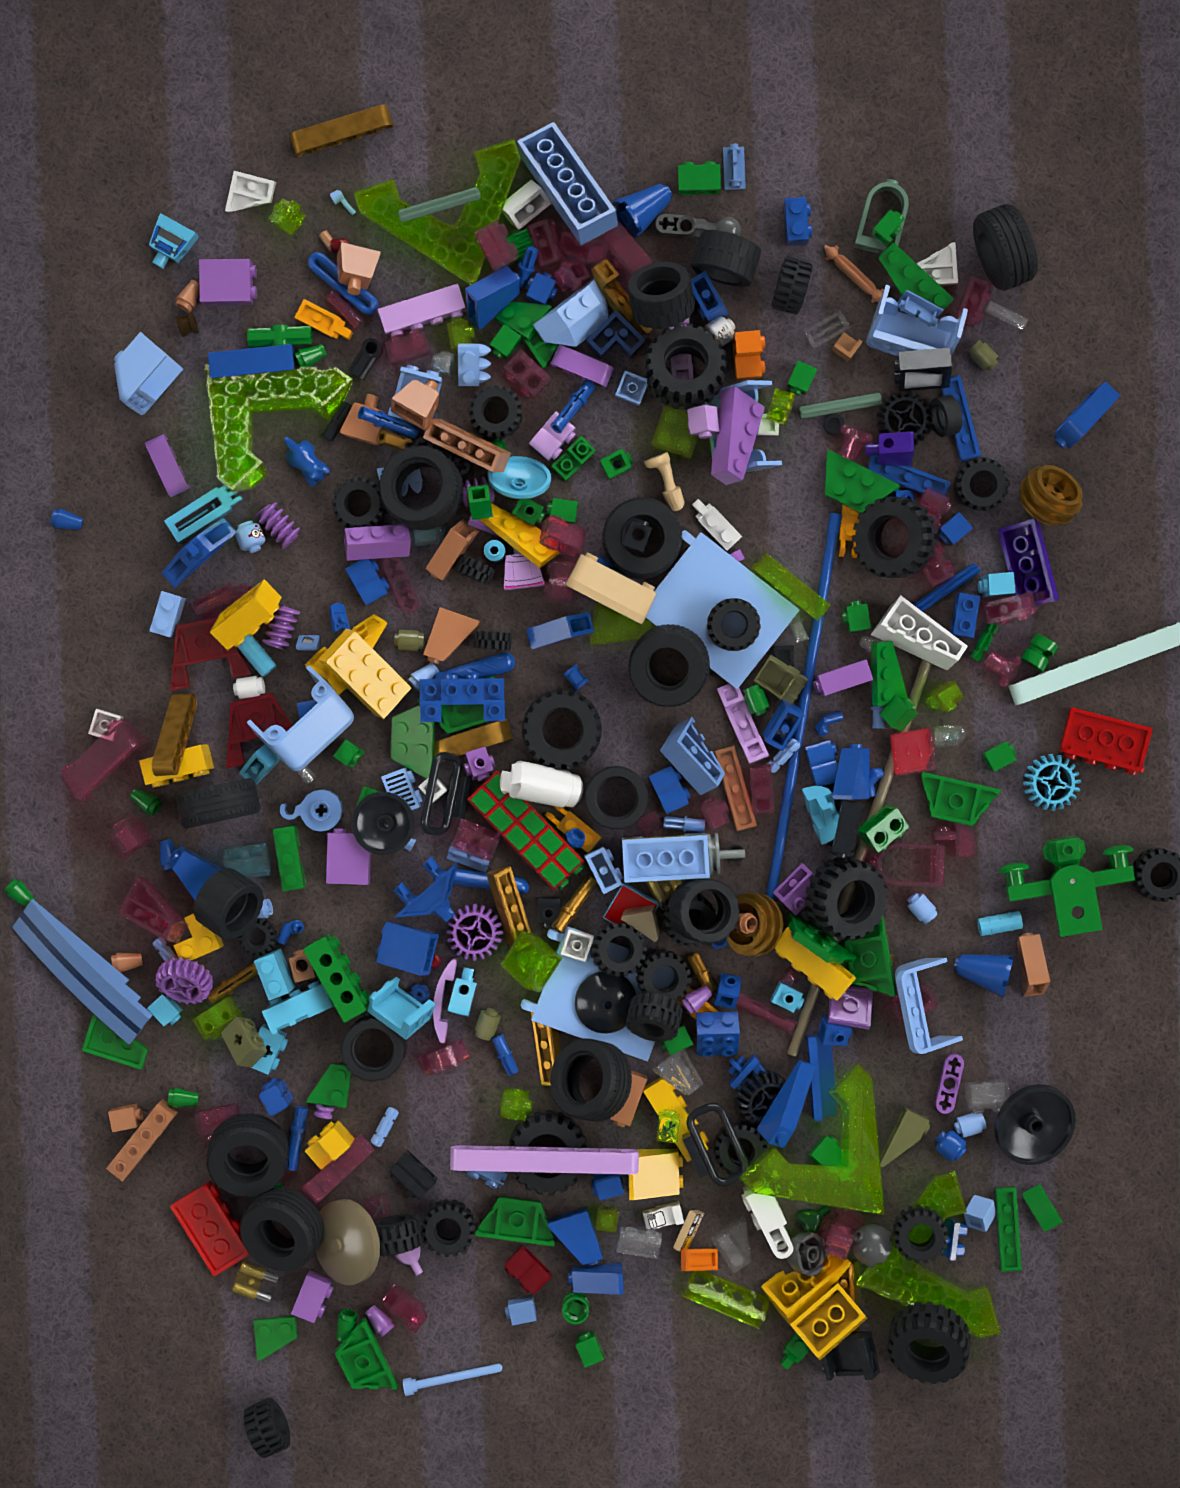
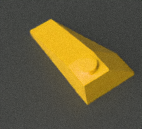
(368, 630)
(798, 1292)

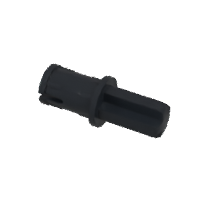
(337, 421)

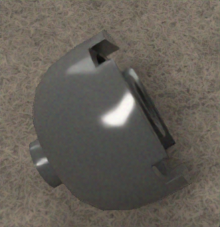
(871, 1244)
(807, 1253)

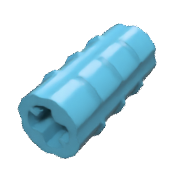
(257, 656)
(1000, 923)

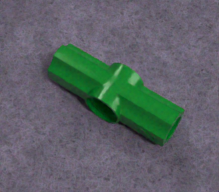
(280, 335)

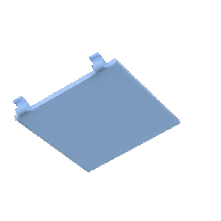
(700, 582)
(557, 998)

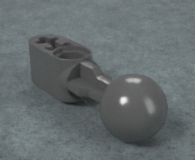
(725, 224)

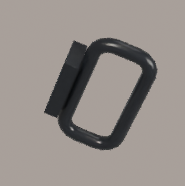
(456, 796)
(699, 1153)

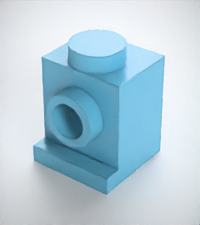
(780, 994)

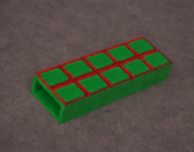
(527, 833)

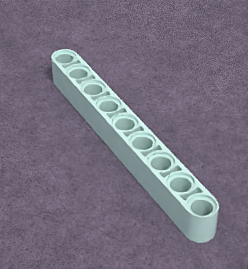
(1095, 664)

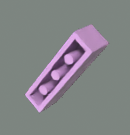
(422, 310)

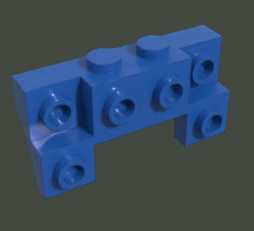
(460, 692)

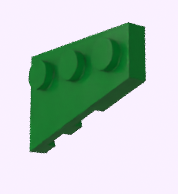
(886, 674)
(107, 1044)

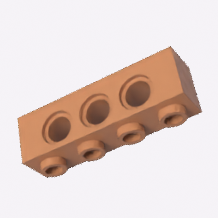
(467, 445)
(142, 1140)

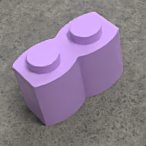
(549, 442)

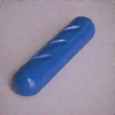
(328, 272)
(485, 667)
(479, 880)

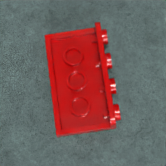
(1105, 741)
(211, 1227)

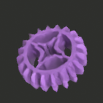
(483, 934)
(184, 980)

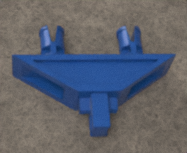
(198, 551)
(434, 898)

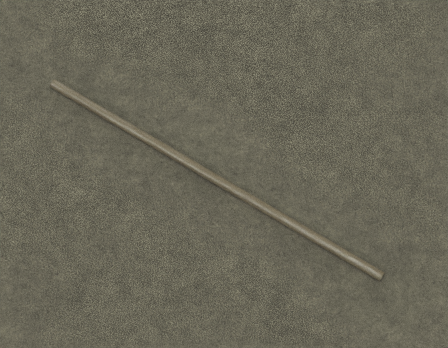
(860, 855)

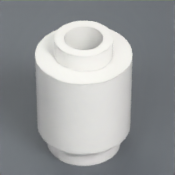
(249, 687)

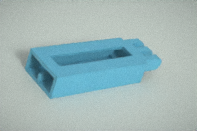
(224, 498)

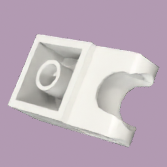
(770, 1218)

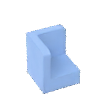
(980, 1213)

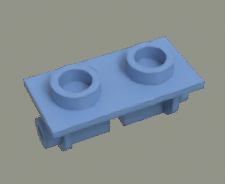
(734, 167)
(916, 305)
(467, 859)
(491, 1177)

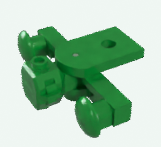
(1070, 883)

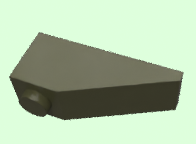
(905, 1134)

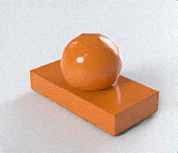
(699, 1259)

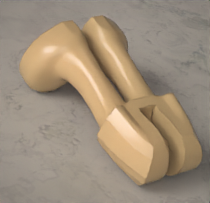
(672, 493)

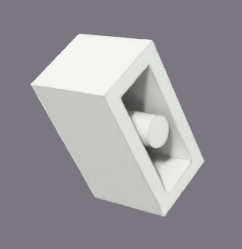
(525, 204)

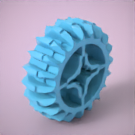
(1054, 773)

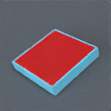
(627, 898)

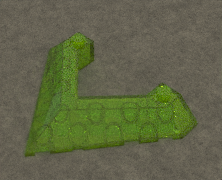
(445, 244)
(238, 397)
(849, 1186)
(912, 1283)

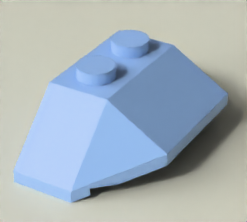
(574, 317)

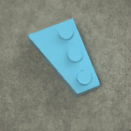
(297, 1007)

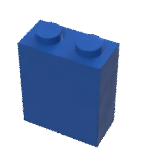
(407, 948)

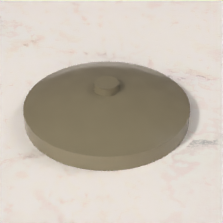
(349, 1242)

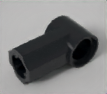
(364, 361)

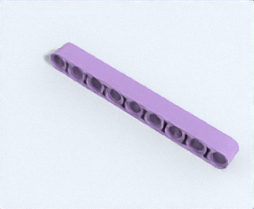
(544, 1159)

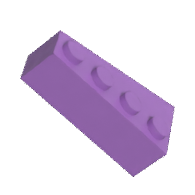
(738, 427)

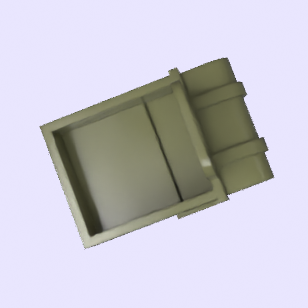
(781, 679)

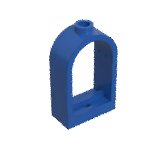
(1085, 415)

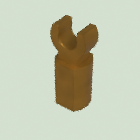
(392, 440)

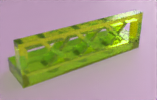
(791, 587)
(725, 1304)

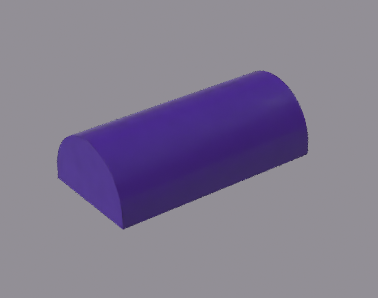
(1029, 560)

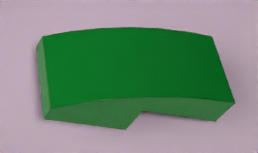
(573, 459)
(1042, 1208)

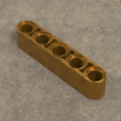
(341, 129)
(174, 734)

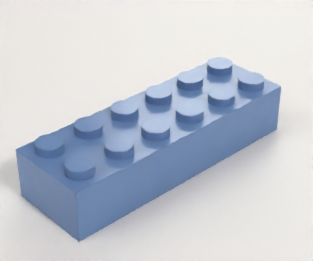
(567, 183)

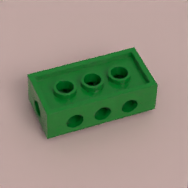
(346, 1007)

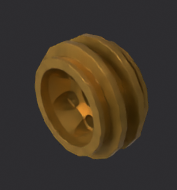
(1051, 495)
(768, 929)

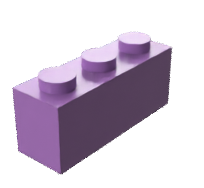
(377, 542)

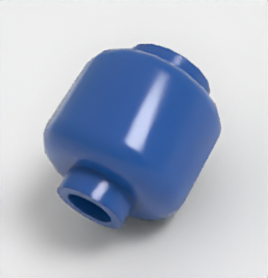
(950, 1145)

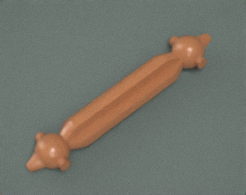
(853, 273)

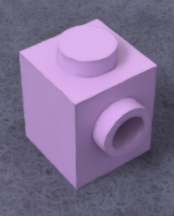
(703, 421)

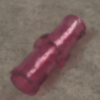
(344, 309)

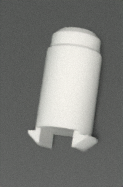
(542, 784)

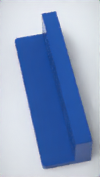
(251, 361)
(823, 1079)

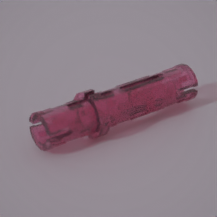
(765, 1012)

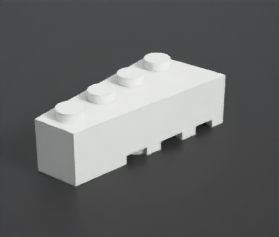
(919, 634)

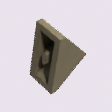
(644, 920)

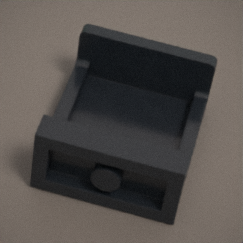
(852, 1357)

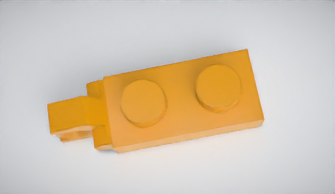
(322, 320)

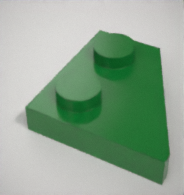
(522, 316)
(273, 1334)

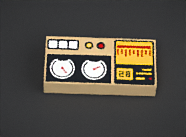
(688, 1230)

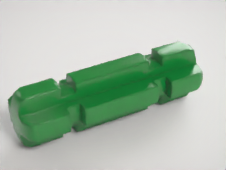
(984, 642)

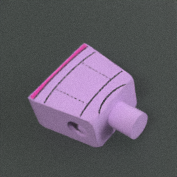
(521, 572)

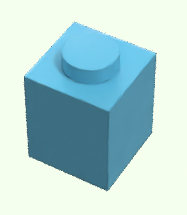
(165, 1010)

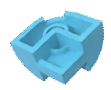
(822, 810)

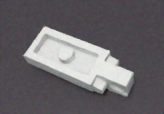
(716, 525)

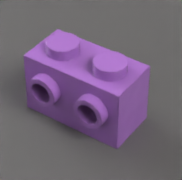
(793, 889)
(311, 1296)

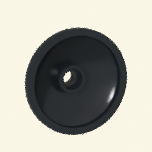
(370, 828)
(592, 996)

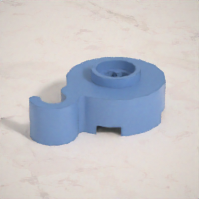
(309, 814)

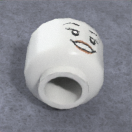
(722, 329)

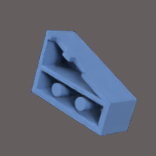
(691, 758)

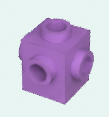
(480, 757)

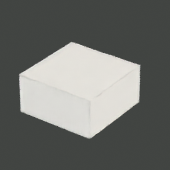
(100, 721)
(576, 944)

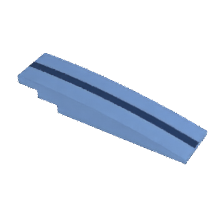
(83, 971)

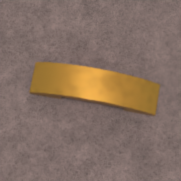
(615, 295)
(474, 739)

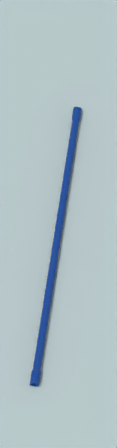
(833, 530)

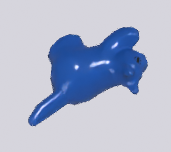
(303, 458)

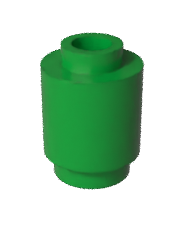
(756, 700)

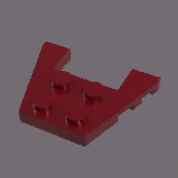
(197, 645)
(263, 712)

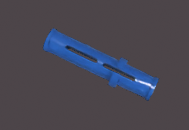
(578, 400)
(380, 419)
(297, 1131)

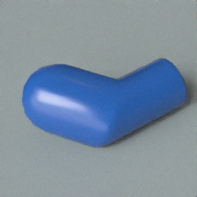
(826, 720)
(874, 775)

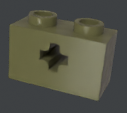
(244, 1042)

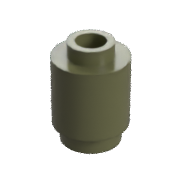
(983, 355)
(409, 640)
(487, 1024)

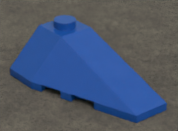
(787, 1107)

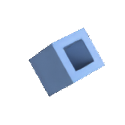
(521, 1310)

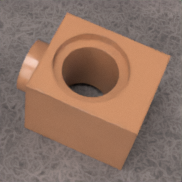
(299, 974)
(125, 1117)

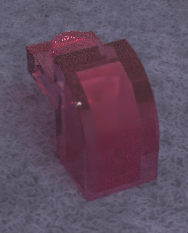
(761, 789)
(963, 839)
(444, 1057)
(405, 1306)

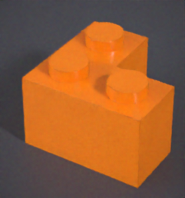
(746, 354)

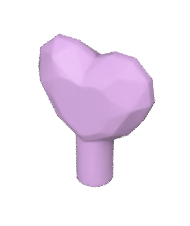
(411, 1258)

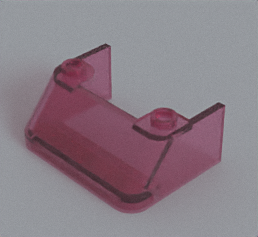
(102, 759)

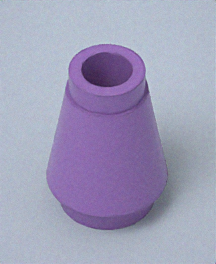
(694, 1000)
(379, 1320)

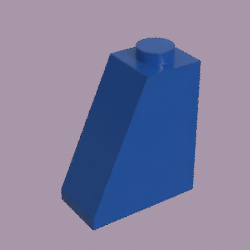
(491, 296)
(560, 630)
(853, 773)
(192, 869)
(578, 1235)
(597, 1279)

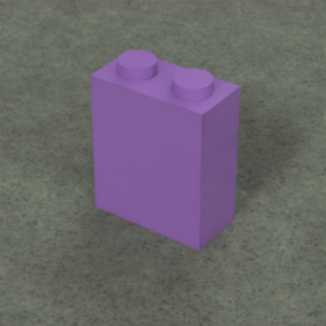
(227, 281)
(842, 678)
(346, 859)

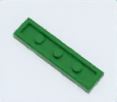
(1008, 1229)

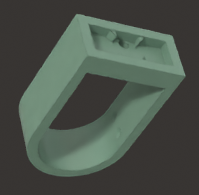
(872, 244)

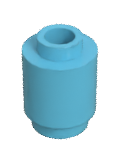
(495, 557)

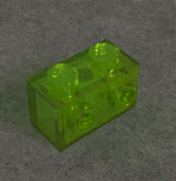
(944, 696)
(217, 1018)

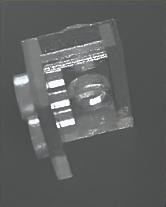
(639, 1242)

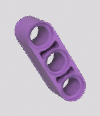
(582, 365)
(166, 465)

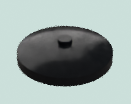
(1035, 1124)

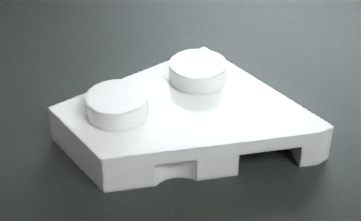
(249, 192)
(942, 266)

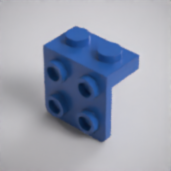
(717, 1033)

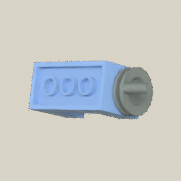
(673, 857)

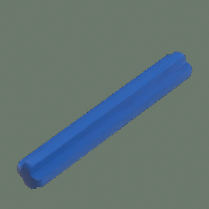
(947, 587)

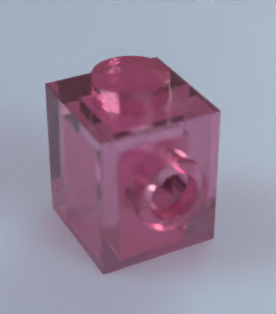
(715, 812)

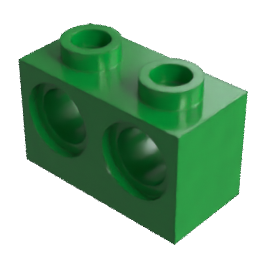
(880, 824)

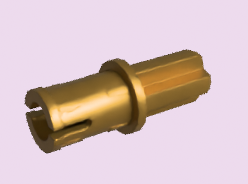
(701, 971)

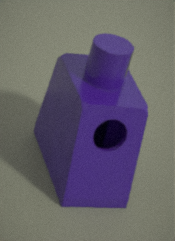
(892, 449)

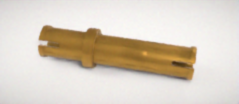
(569, 911)
(215, 993)

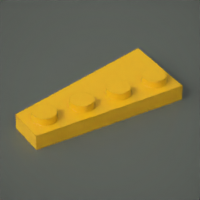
(519, 535)

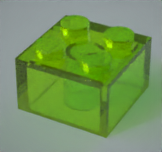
(673, 434)
(531, 961)

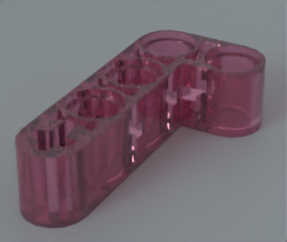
(337, 1170)

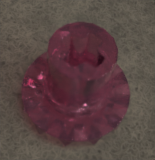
(853, 441)
(1002, 667)

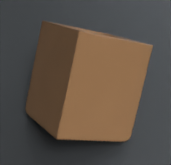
(846, 347)

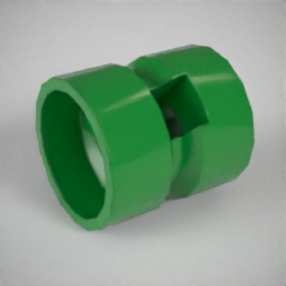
(1039, 652)
(575, 1307)

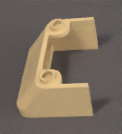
(611, 588)

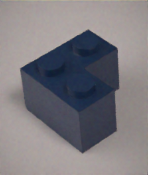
(618, 332)

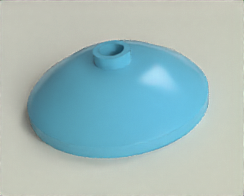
(521, 478)

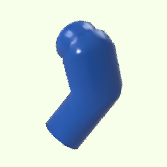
(288, 929)

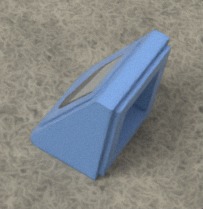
(308, 643)

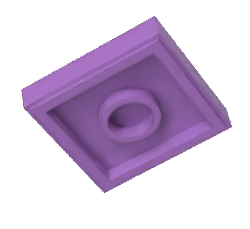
(852, 1008)

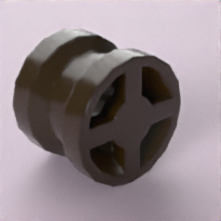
(187, 324)

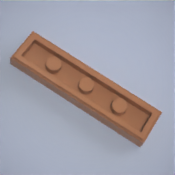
(735, 789)

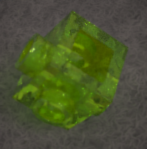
(287, 216)
(515, 1104)

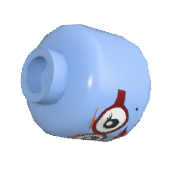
(249, 536)

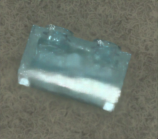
(249, 860)

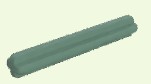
(439, 204)
(840, 405)

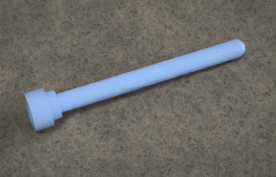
(411, 1385)

